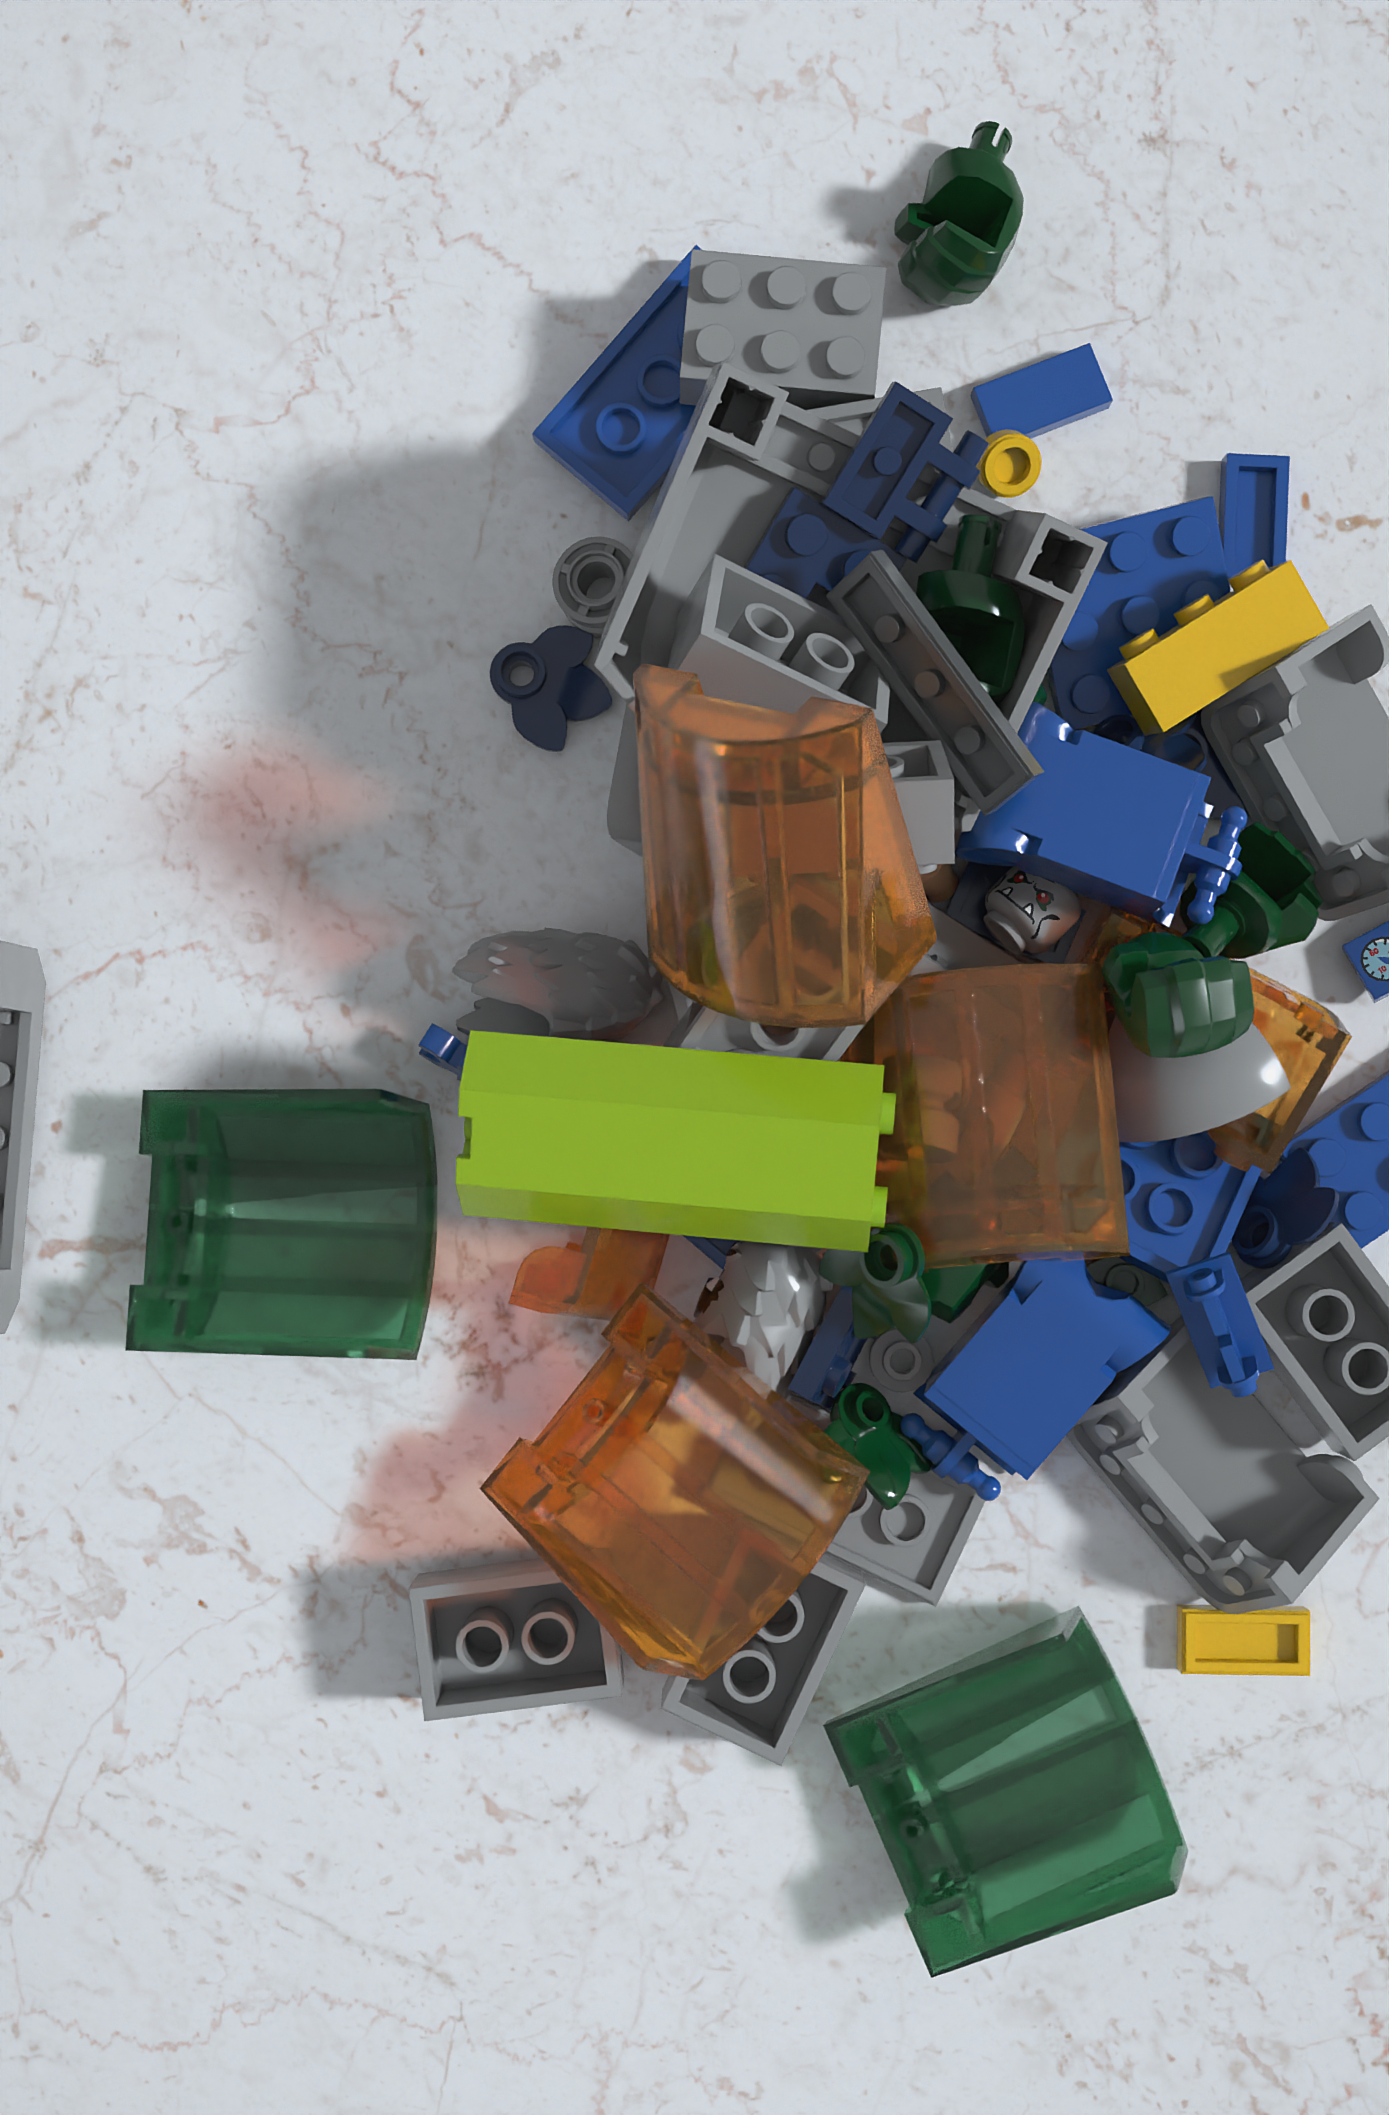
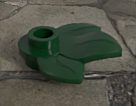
(883, 1290)
(876, 1442)

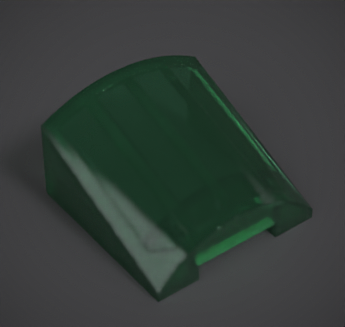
(286, 1223)
(1013, 1794)

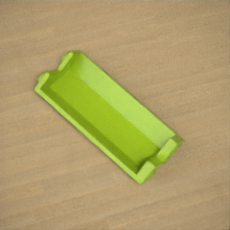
(672, 1140)

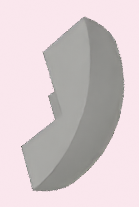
(1191, 1093)

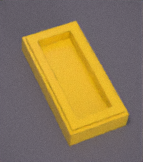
(1243, 1643)

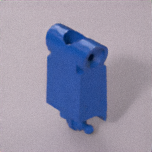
(1110, 825)
(1029, 1370)

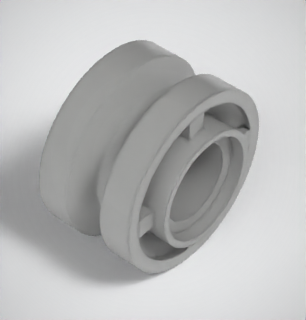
(578, 569)

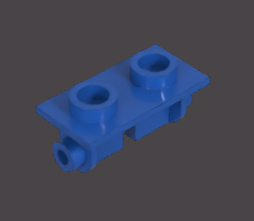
(1221, 1323)

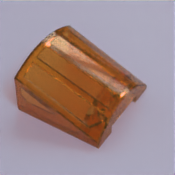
(773, 856)
(1000, 1114)
(676, 1492)

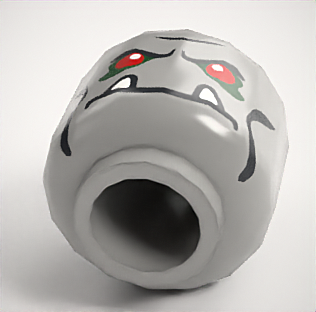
(1029, 911)

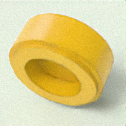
(1009, 464)

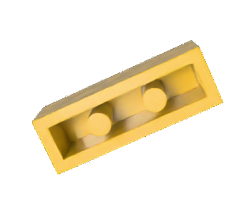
(1216, 645)

